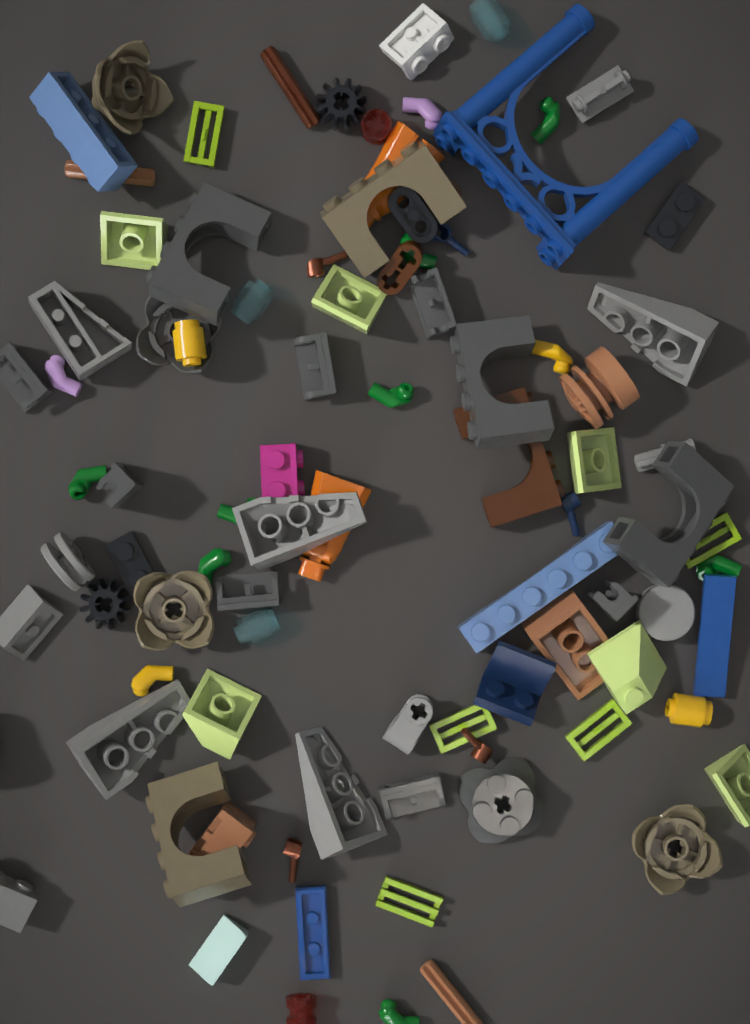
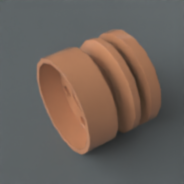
(600, 386)

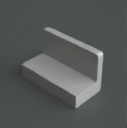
(27, 622)

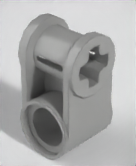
(406, 727)

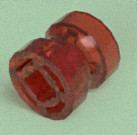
(379, 122)
(301, 1008)

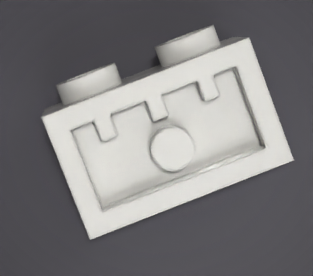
(417, 41)

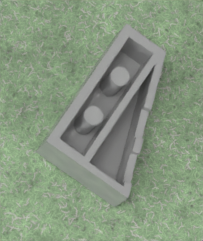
(77, 332)
(16, 902)

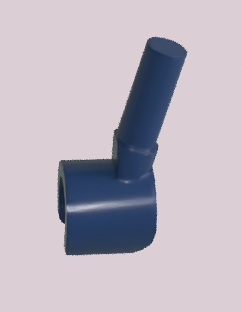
(446, 237)
(569, 503)

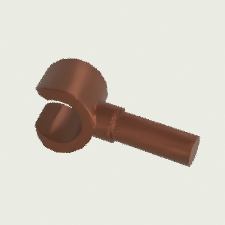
(315, 265)
(481, 751)
(293, 849)

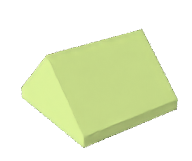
(131, 240)
(349, 299)
(594, 460)
(732, 781)

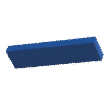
(714, 635)

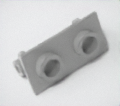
(600, 93)

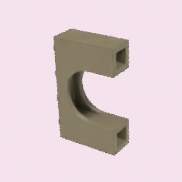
(348, 214)
(172, 803)

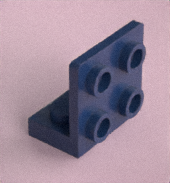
(514, 683)

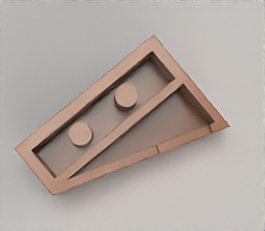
(226, 830)

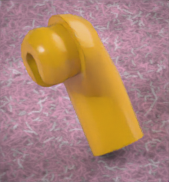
(556, 353)
(148, 675)

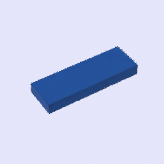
(313, 932)

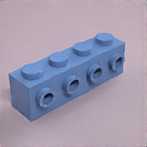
(83, 131)

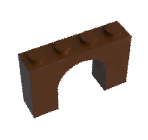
(538, 488)

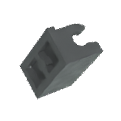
(432, 303)
(315, 366)
(21, 378)
(121, 482)
(248, 590)
(617, 600)
(412, 795)

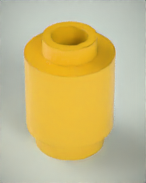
(189, 342)
(689, 710)

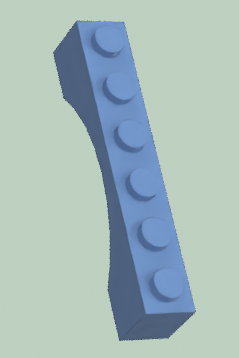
(538, 590)

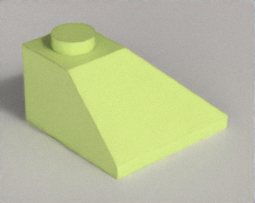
(629, 666)
(220, 712)

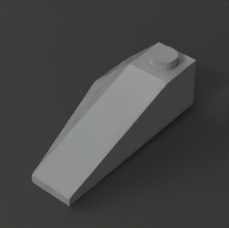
(663, 331)
(291, 525)

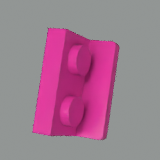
(280, 470)

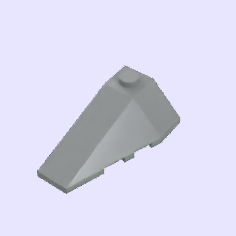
(123, 741)
(335, 805)

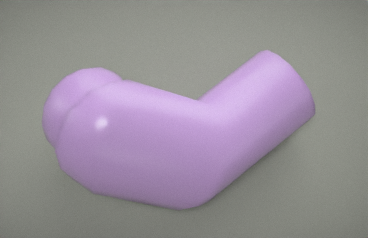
(425, 108)
(55, 371)

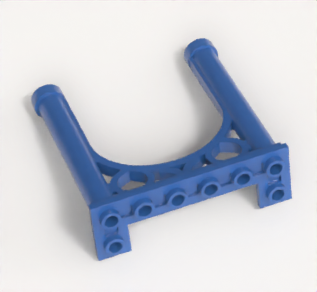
(557, 242)

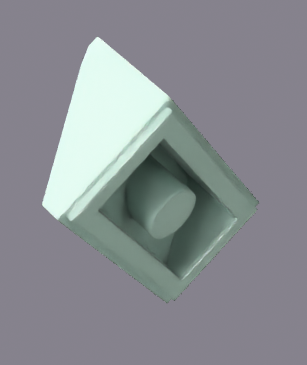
(218, 949)

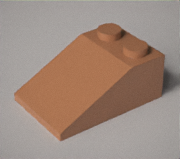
(565, 635)

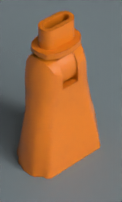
(398, 138)
(321, 557)

